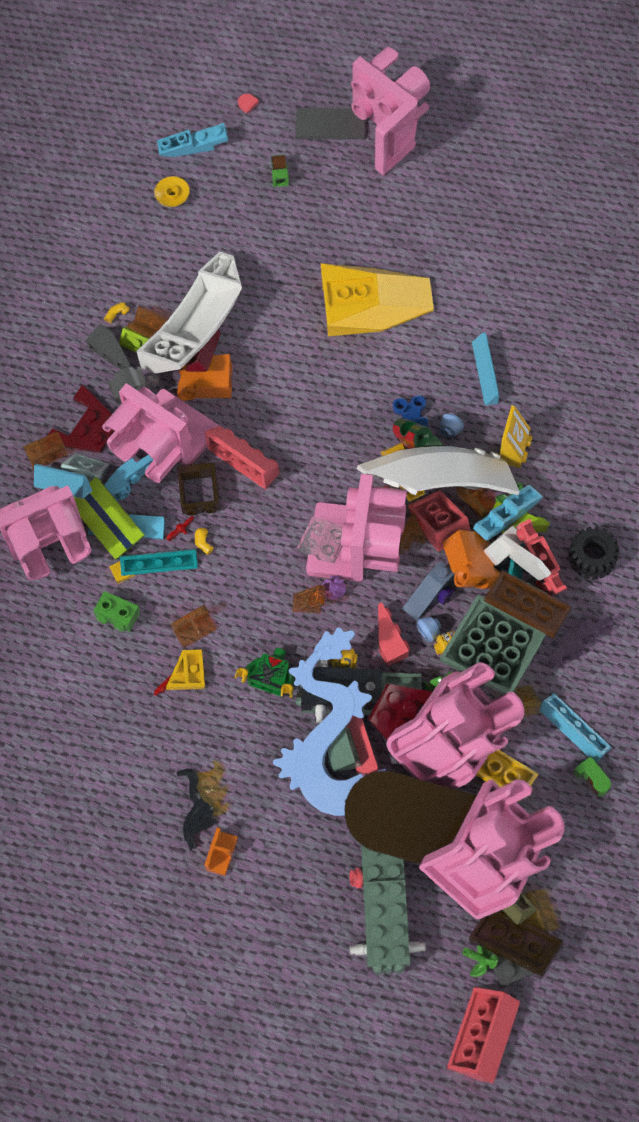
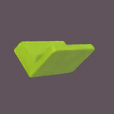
(132, 339)

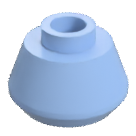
(451, 425)
(429, 628)

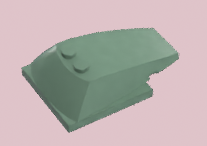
(496, 640)

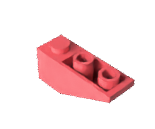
(391, 645)

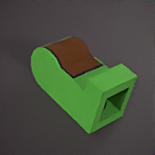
(279, 170)
(594, 775)

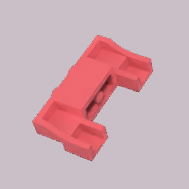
(540, 549)

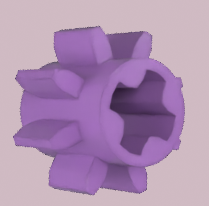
(334, 587)

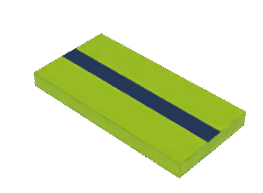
(108, 520)

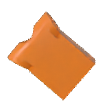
(208, 384)
(469, 560)

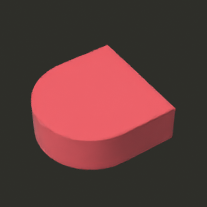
(247, 102)

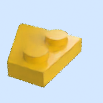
(188, 672)

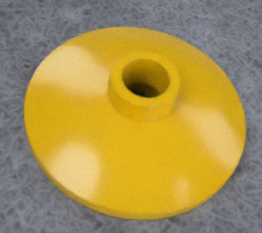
(171, 185)

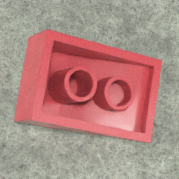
(438, 518)

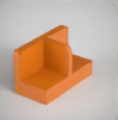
(220, 852)

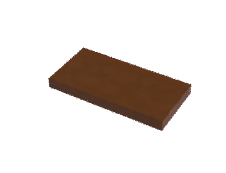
(527, 604)

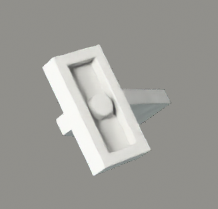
(509, 545)

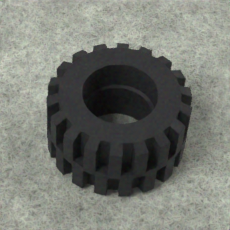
(591, 566)

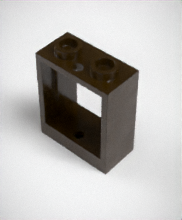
(198, 471)

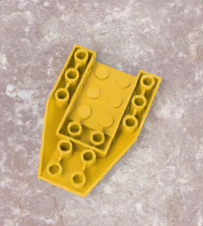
(371, 298)

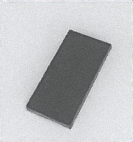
(328, 124)

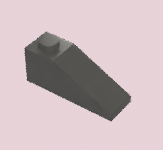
(106, 345)

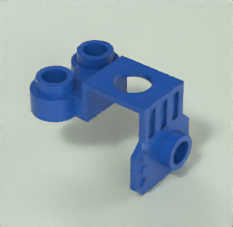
(410, 410)

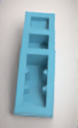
(508, 512)

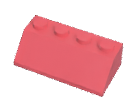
(241, 456)
(483, 1034)

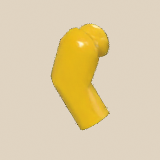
(114, 310)
(200, 540)

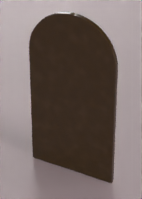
(404, 814)

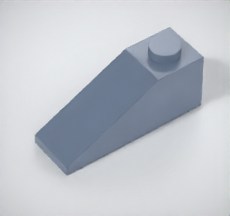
(427, 593)

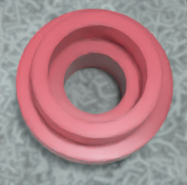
(356, 878)

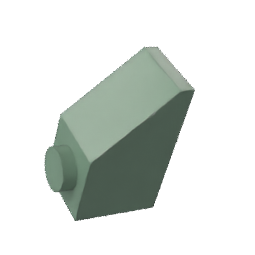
(343, 753)

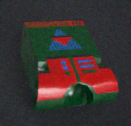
(414, 434)

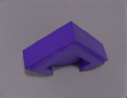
(444, 595)

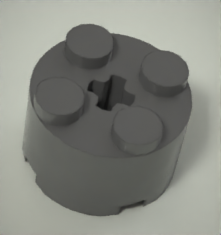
(128, 375)

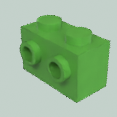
(116, 612)

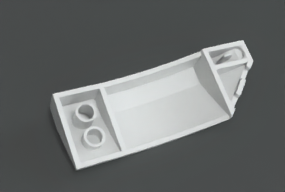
(195, 318)
(442, 467)

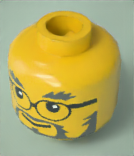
(348, 660)

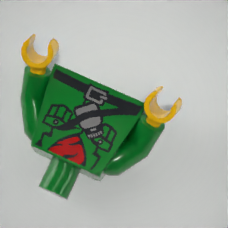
(269, 674)

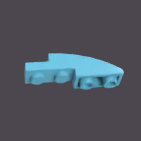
(190, 143)
(128, 473)

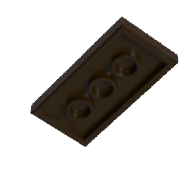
(518, 943)

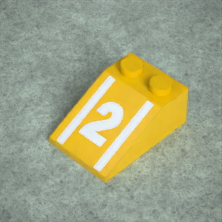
(515, 439)

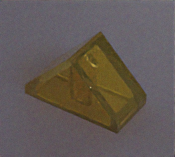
(529, 699)

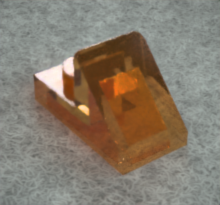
(411, 533)
(309, 600)

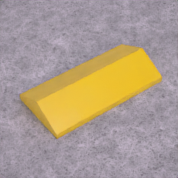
(505, 769)

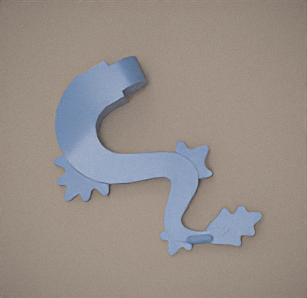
(307, 760)

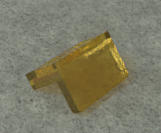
(544, 917)

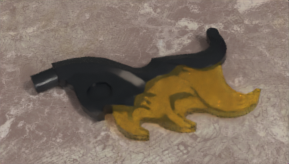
(206, 800)

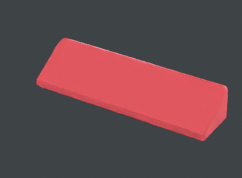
(362, 746)

